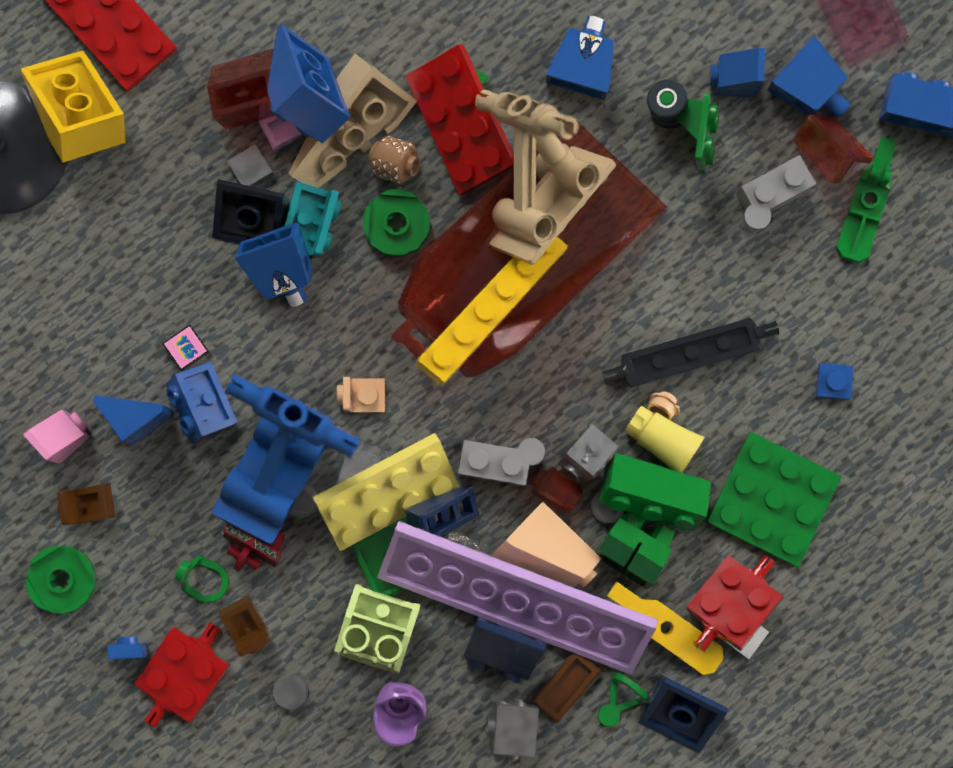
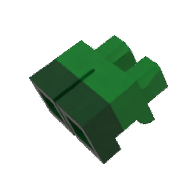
(649, 556)

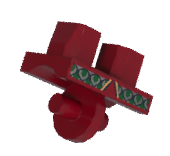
(252, 545)

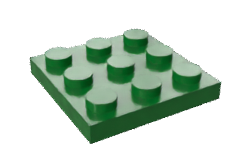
(773, 499)

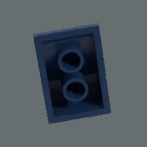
(503, 649)

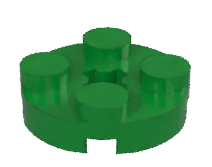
(383, 209)
(42, 574)

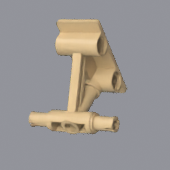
(565, 175)

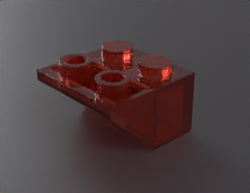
(240, 90)

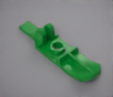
(863, 219)

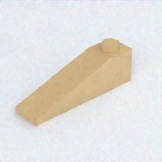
(372, 104)

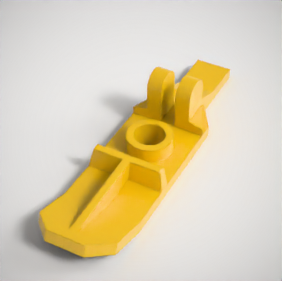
(681, 635)

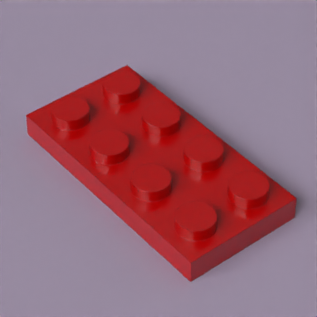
(118, 36)
(466, 138)

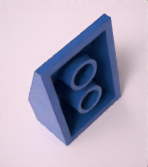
(305, 87)

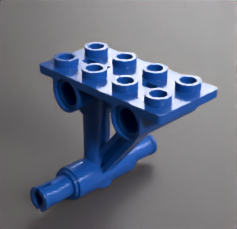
(276, 461)

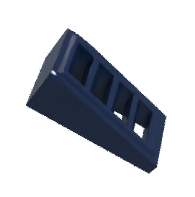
(422, 514)

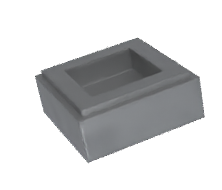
(250, 166)

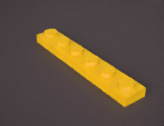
(485, 314)

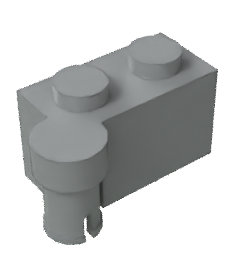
(772, 192)
(500, 462)

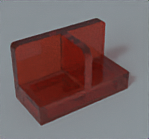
(830, 146)

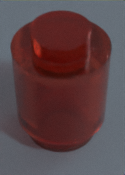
(556, 489)

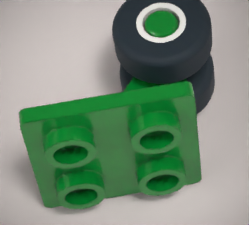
(672, 108)

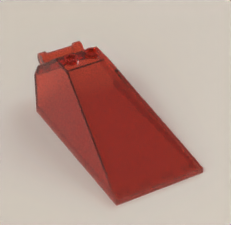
(463, 263)

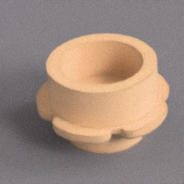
(664, 404)

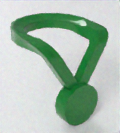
(186, 568)
(609, 714)

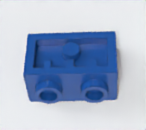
(200, 402)

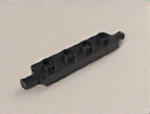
(690, 352)

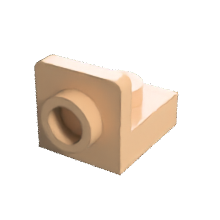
(362, 395)

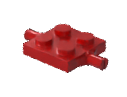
(734, 603)
(182, 674)

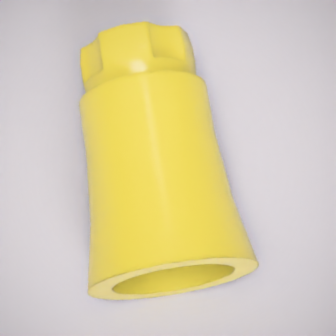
(664, 438)

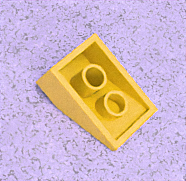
(74, 106)

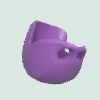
(397, 718)

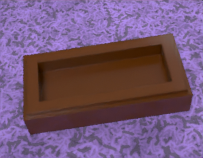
(566, 686)

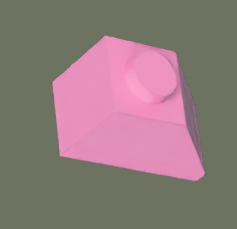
(58, 435)

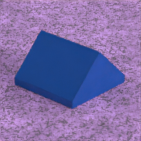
(132, 418)

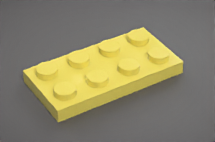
(385, 491)

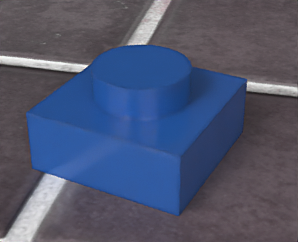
(834, 381)
(127, 648)

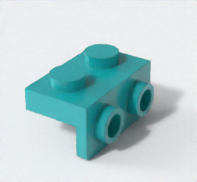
(313, 211)

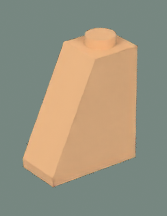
(549, 549)

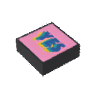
(185, 347)

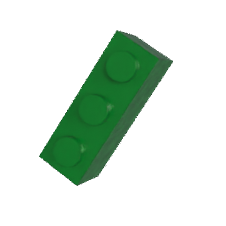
(655, 492)

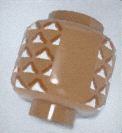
(394, 160)

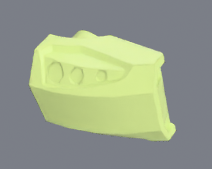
(376, 629)

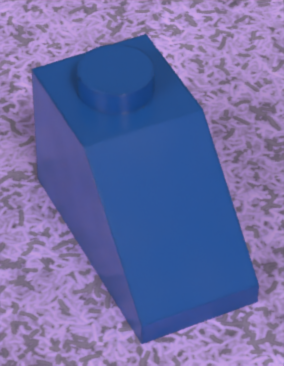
(738, 73)

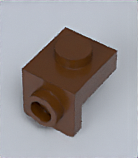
(85, 504)
(245, 626)

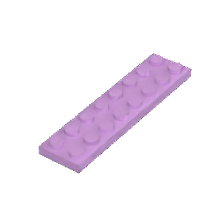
(516, 598)

